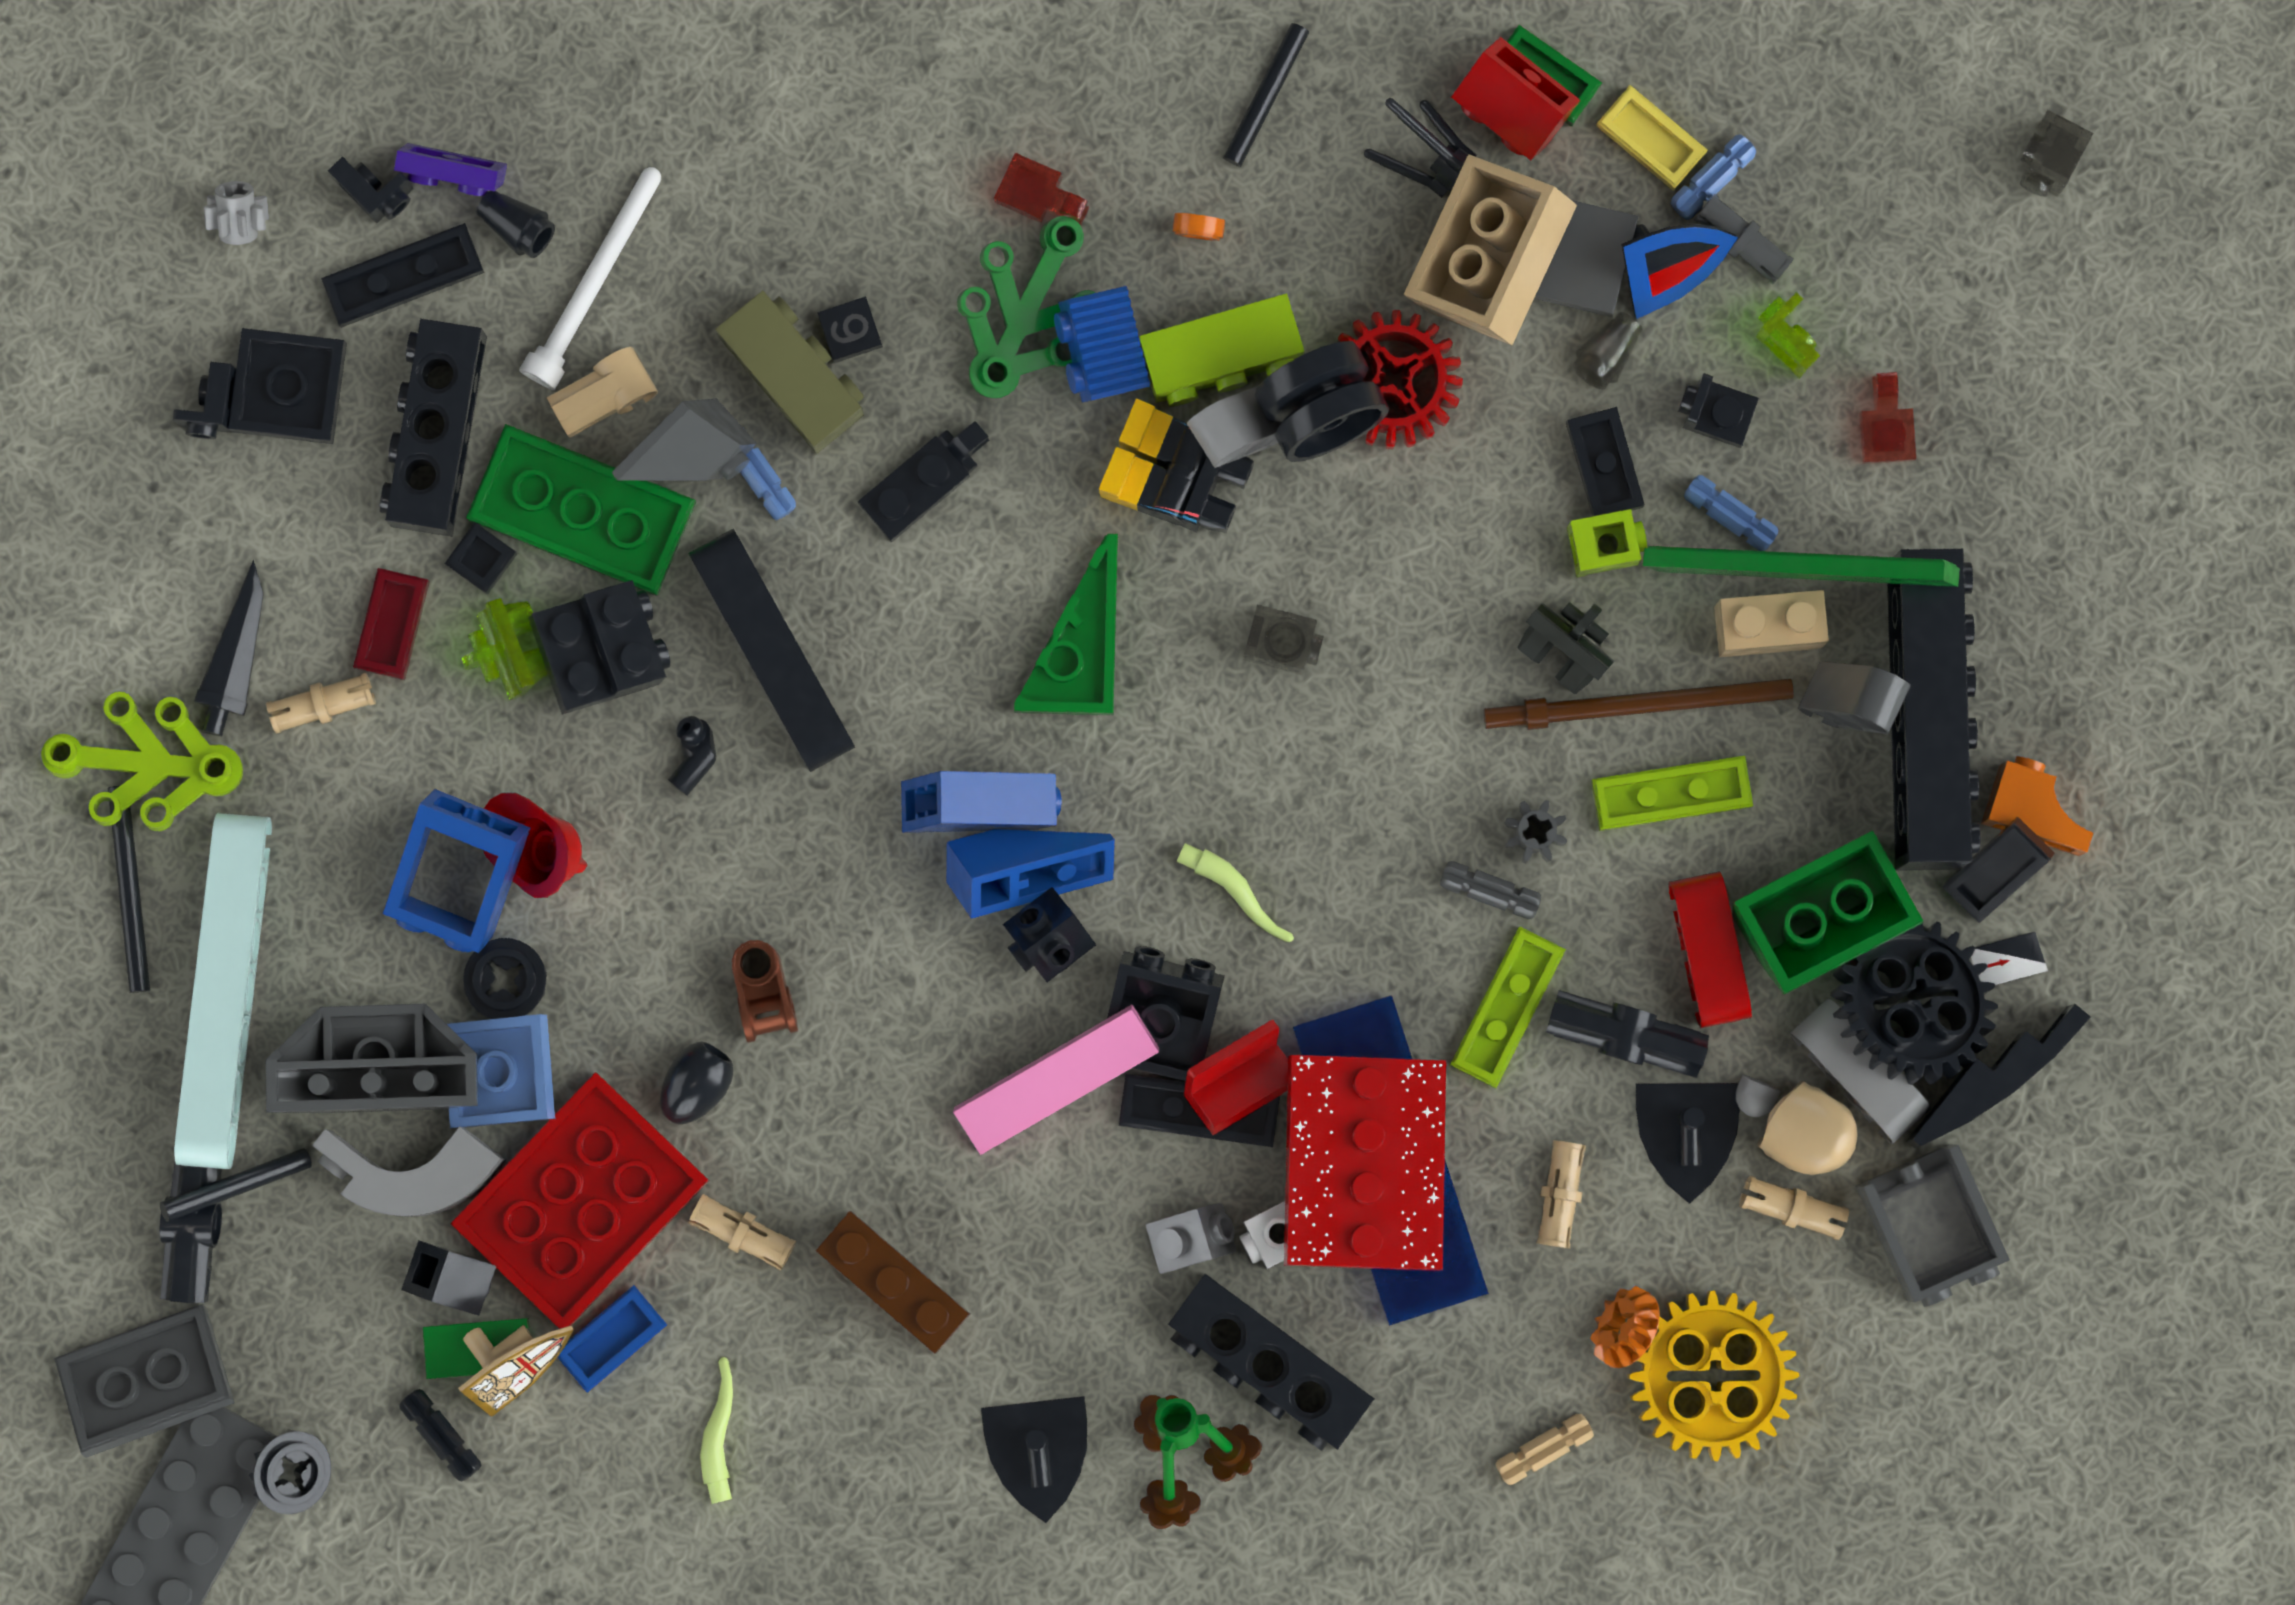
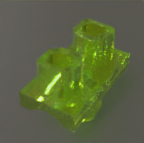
(498, 649)

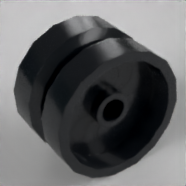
(1321, 401)

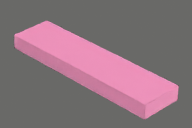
(1056, 1079)

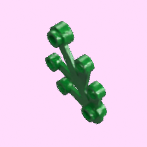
(1019, 314)

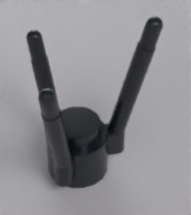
(1450, 158)

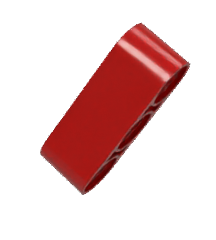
(1712, 949)

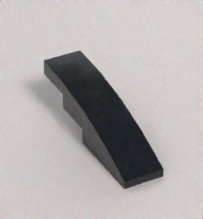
(1982, 1088)

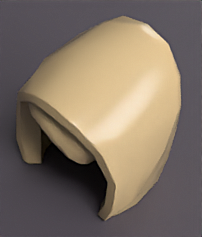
(1809, 1131)

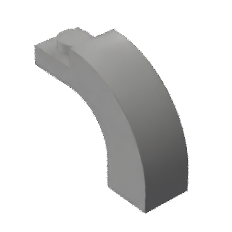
(439, 1185)

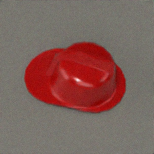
(551, 849)

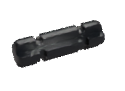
(440, 1435)

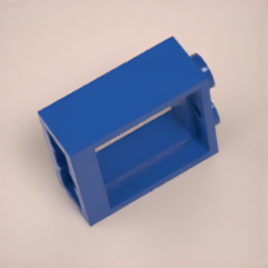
(472, 826)

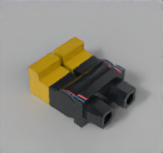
(1184, 486)

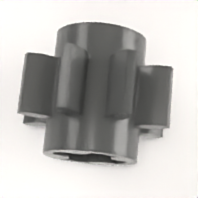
(1531, 845)

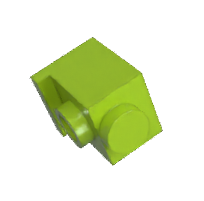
(1584, 538)

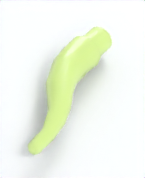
(1223, 873)
(712, 1450)

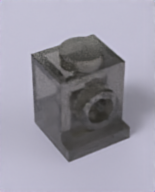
(2054, 155)

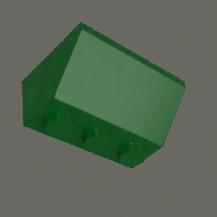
(1826, 913)

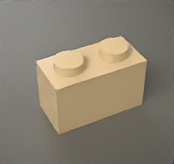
(1771, 623)

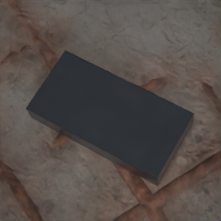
(1998, 870)

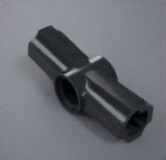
(1628, 1034)
(190, 1240)

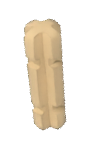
(1544, 1449)

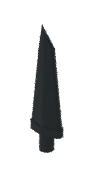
(230, 669)

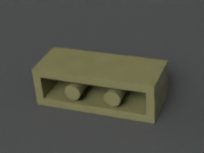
(792, 370)

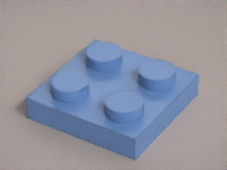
(511, 1071)

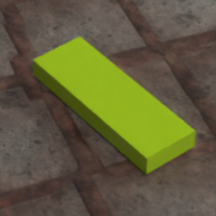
(1672, 793)
(1507, 1007)

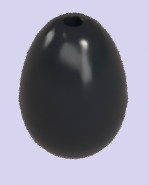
(695, 1083)

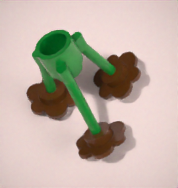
(1172, 1426)

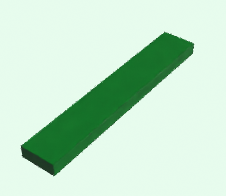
(1801, 565)

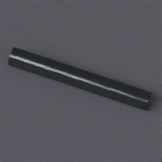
(1266, 94)
(235, 1184)

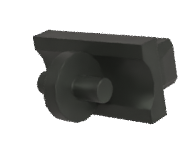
(1585, 658)

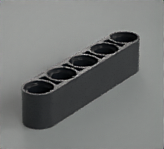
(771, 650)

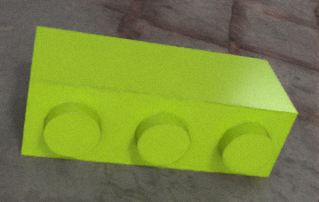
(1221, 350)

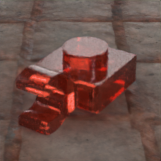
(1034, 190)
(1886, 430)

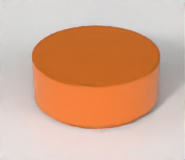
(1198, 226)

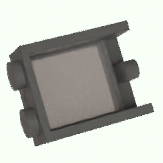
(1933, 1225)

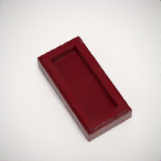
(391, 624)

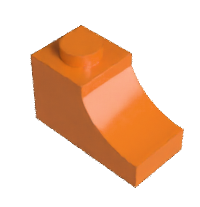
(2029, 793)

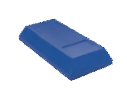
(611, 1338)

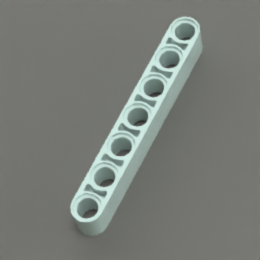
(223, 992)

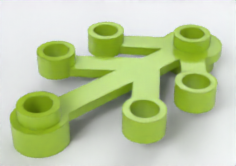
(150, 765)

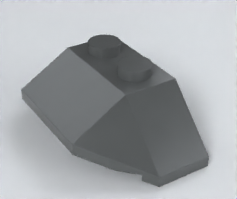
(371, 1063)

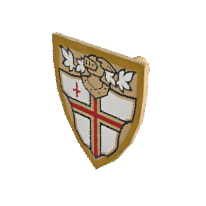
(510, 1365)

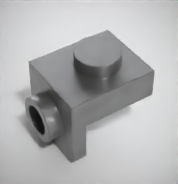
(1191, 1237)

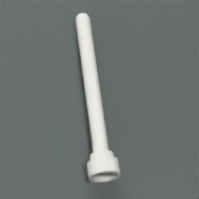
(547, 361)

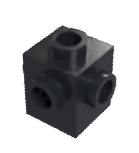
(1047, 936)

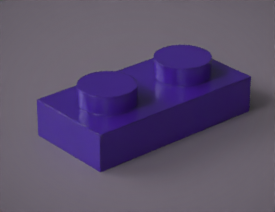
(430, 165)

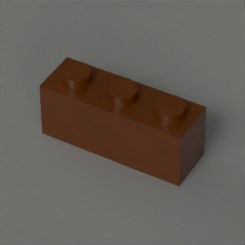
(893, 1282)

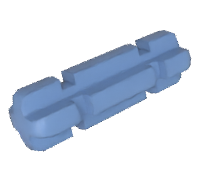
(1713, 176)
(766, 484)
(1731, 513)

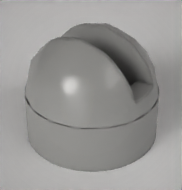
(1755, 1097)

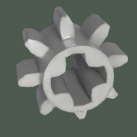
(236, 212)

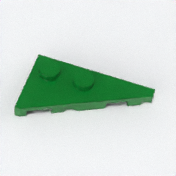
(1079, 660)

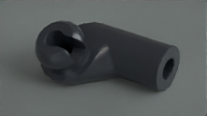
(698, 753)

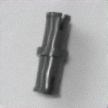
(1750, 244)

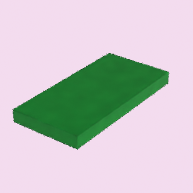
(580, 510)

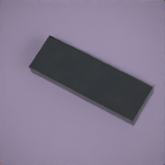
(402, 275)
(1162, 1107)

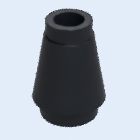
(518, 224)

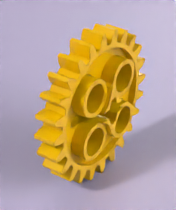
(1714, 1423)

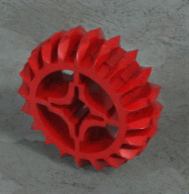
(1430, 354)

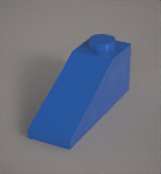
(1017, 866)

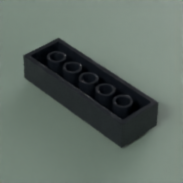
(1933, 725)

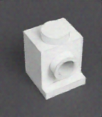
(1257, 1239)

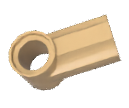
(611, 388)

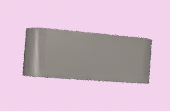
(1233, 428)
(1888, 1102)

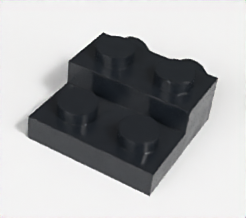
(600, 647)
(1173, 1003)

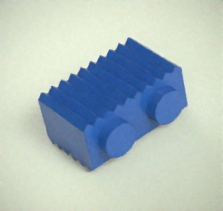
(1101, 344)

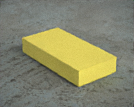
(1651, 137)

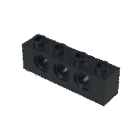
(435, 507)
(1343, 1399)

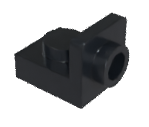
(362, 187)
(216, 396)
(1717, 411)

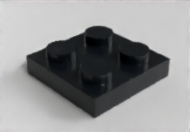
(287, 386)

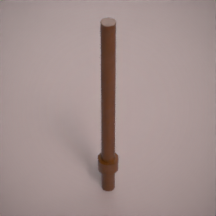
(1538, 713)

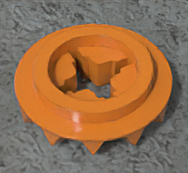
(1635, 1334)

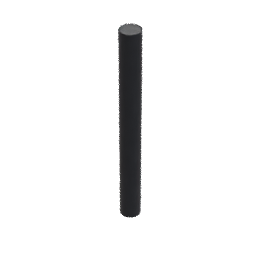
(130, 901)

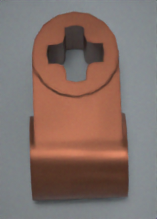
(763, 994)

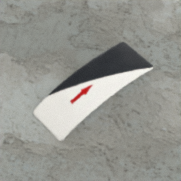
(2010, 959)

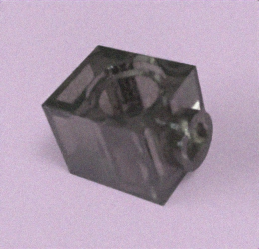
(1268, 621)

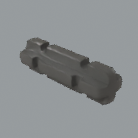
(1490, 890)

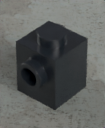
(448, 1278)

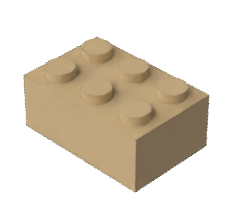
(1490, 249)

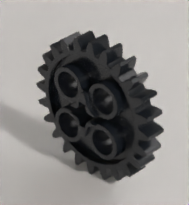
(1926, 1044)

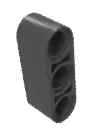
(1854, 696)

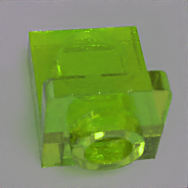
(1789, 344)

